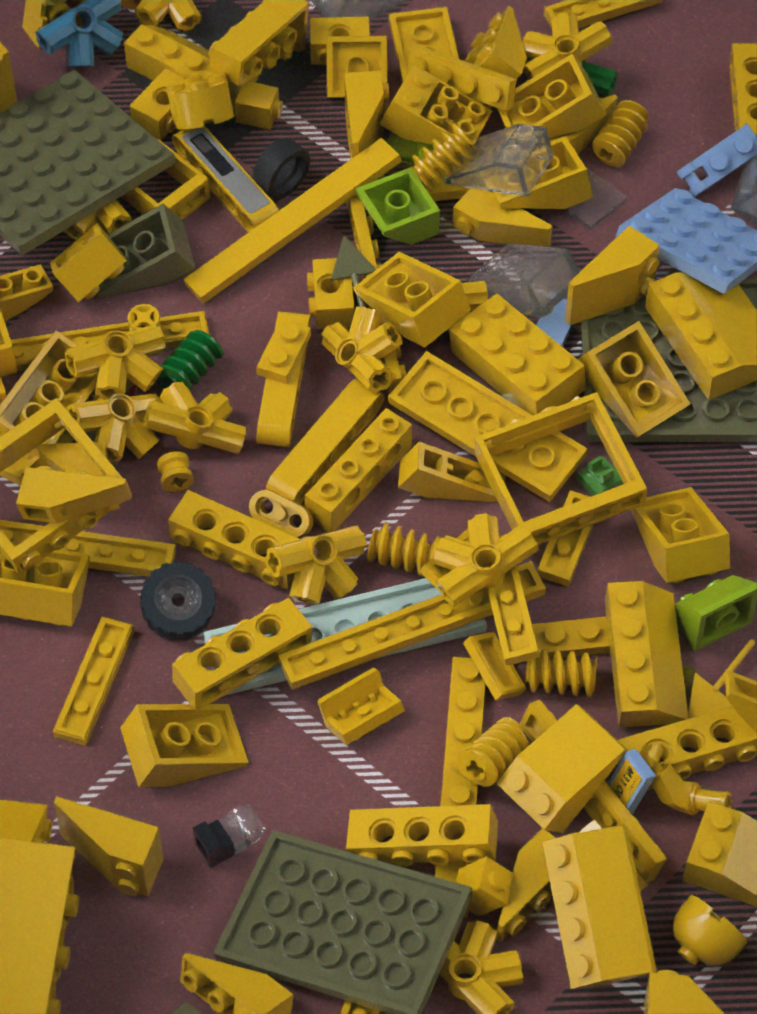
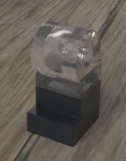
(228, 834)

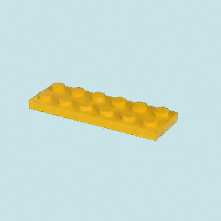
(465, 409)

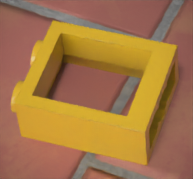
(185, 199)

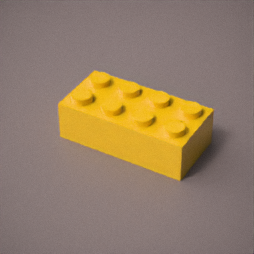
(516, 357)

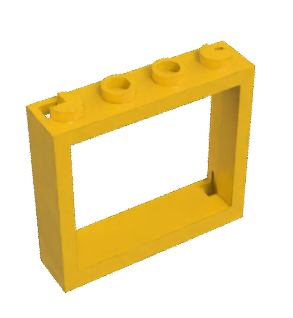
(21, 441)
(581, 513)

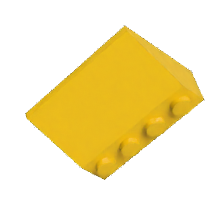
(707, 331)

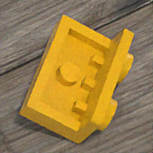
(359, 707)

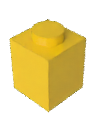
(258, 105)
(489, 885)

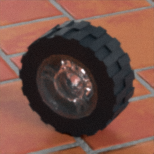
(177, 581)

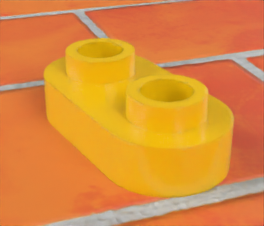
(282, 514)

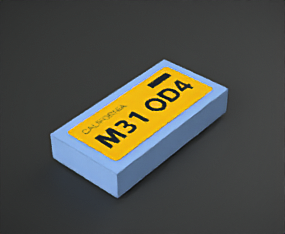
(631, 779)

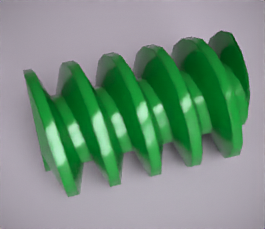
(190, 360)

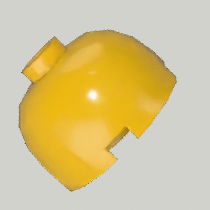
(705, 934)

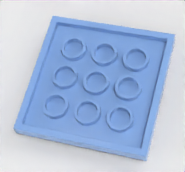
(698, 239)

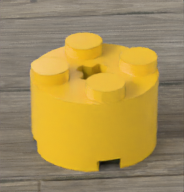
(200, 101)

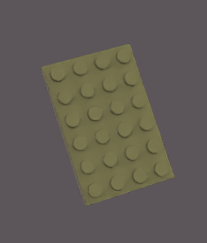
(344, 924)

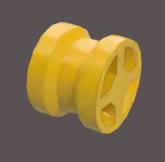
(143, 316)
(175, 471)

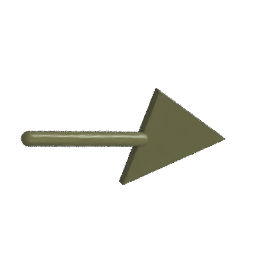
(351, 264)

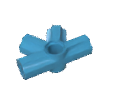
(81, 40)

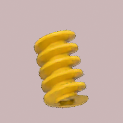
(620, 133)
(443, 156)
(400, 548)
(562, 673)
(492, 752)

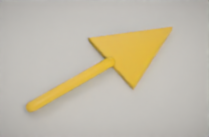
(708, 698)

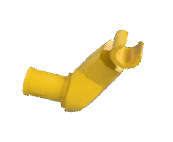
(674, 792)

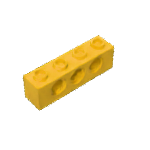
(744, 84)
(359, 470)
(226, 526)
(235, 669)
(700, 735)
(407, 824)

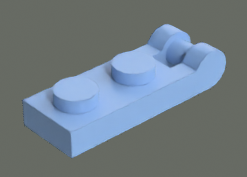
(720, 160)

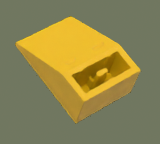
(499, 47)
(429, 107)

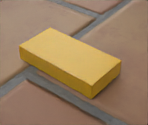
(488, 657)

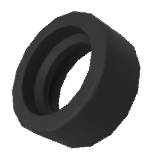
(281, 168)

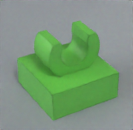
(599, 476)

